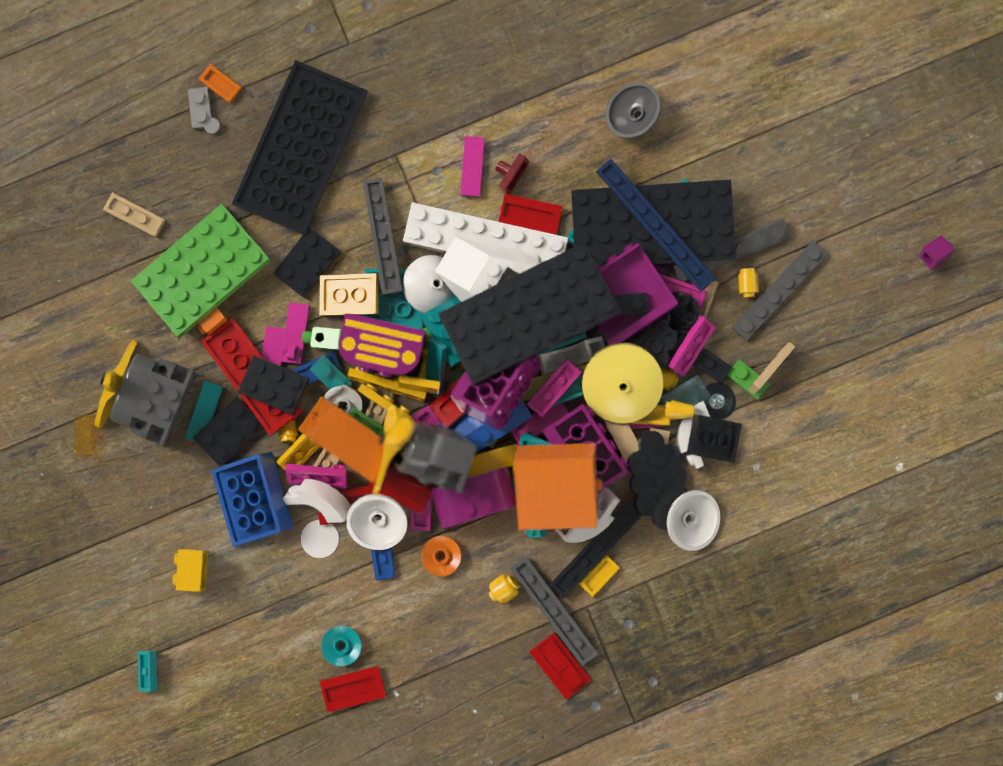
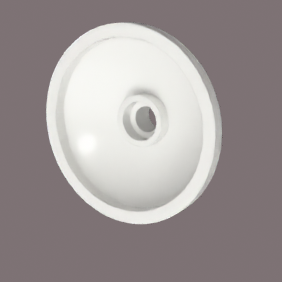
(419, 285)
(701, 521)
(374, 531)

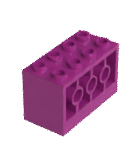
(497, 396)
(582, 419)

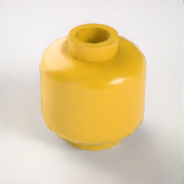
(503, 588)

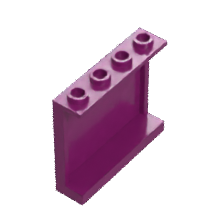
(633, 274)

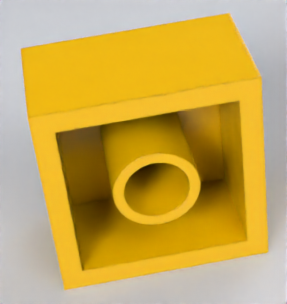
(191, 570)

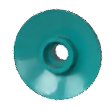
(330, 647)

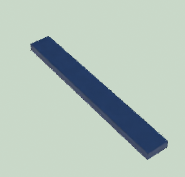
(655, 225)

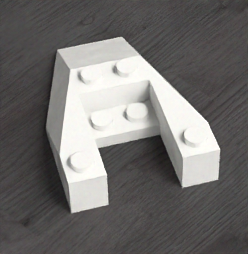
(477, 266)

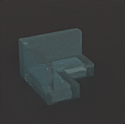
(690, 392)

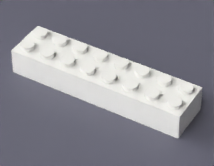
(437, 228)

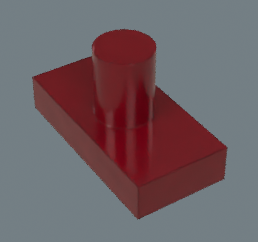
(511, 173)

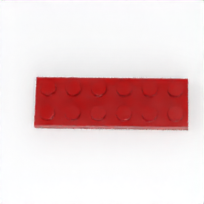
(233, 355)

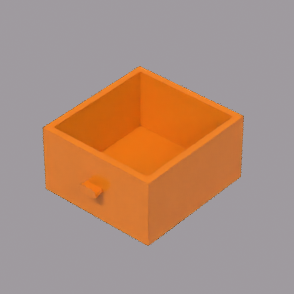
(344, 438)
(557, 486)

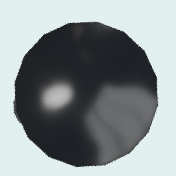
(685, 313)

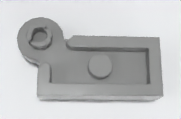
(201, 110)

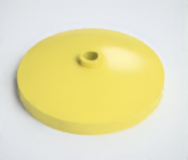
(619, 365)

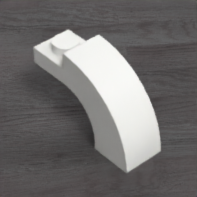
(577, 354)
(684, 433)
(320, 496)
(607, 503)

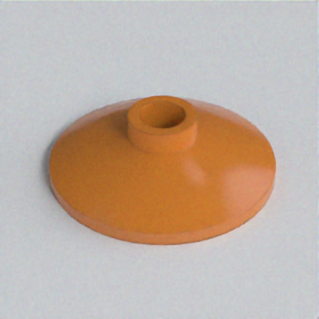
(448, 564)

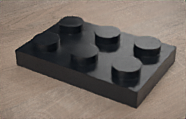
(306, 262)
(273, 385)
(228, 431)
(714, 438)

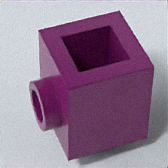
(936, 252)

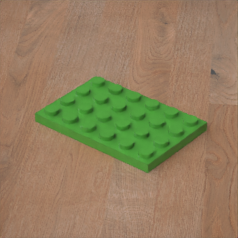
(200, 271)

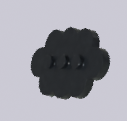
(657, 340)
(656, 477)

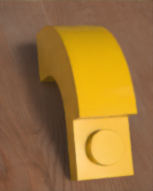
(492, 460)

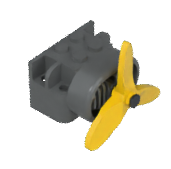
(147, 397)
(425, 452)

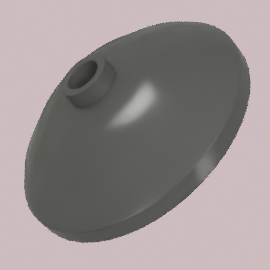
(628, 104)

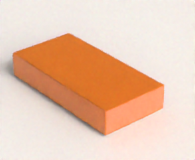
(220, 83)

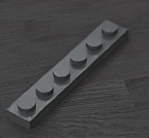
(382, 236)
(748, 244)
(779, 290)
(554, 611)

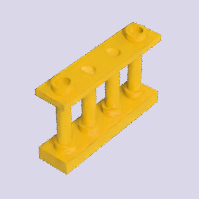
(380, 382)

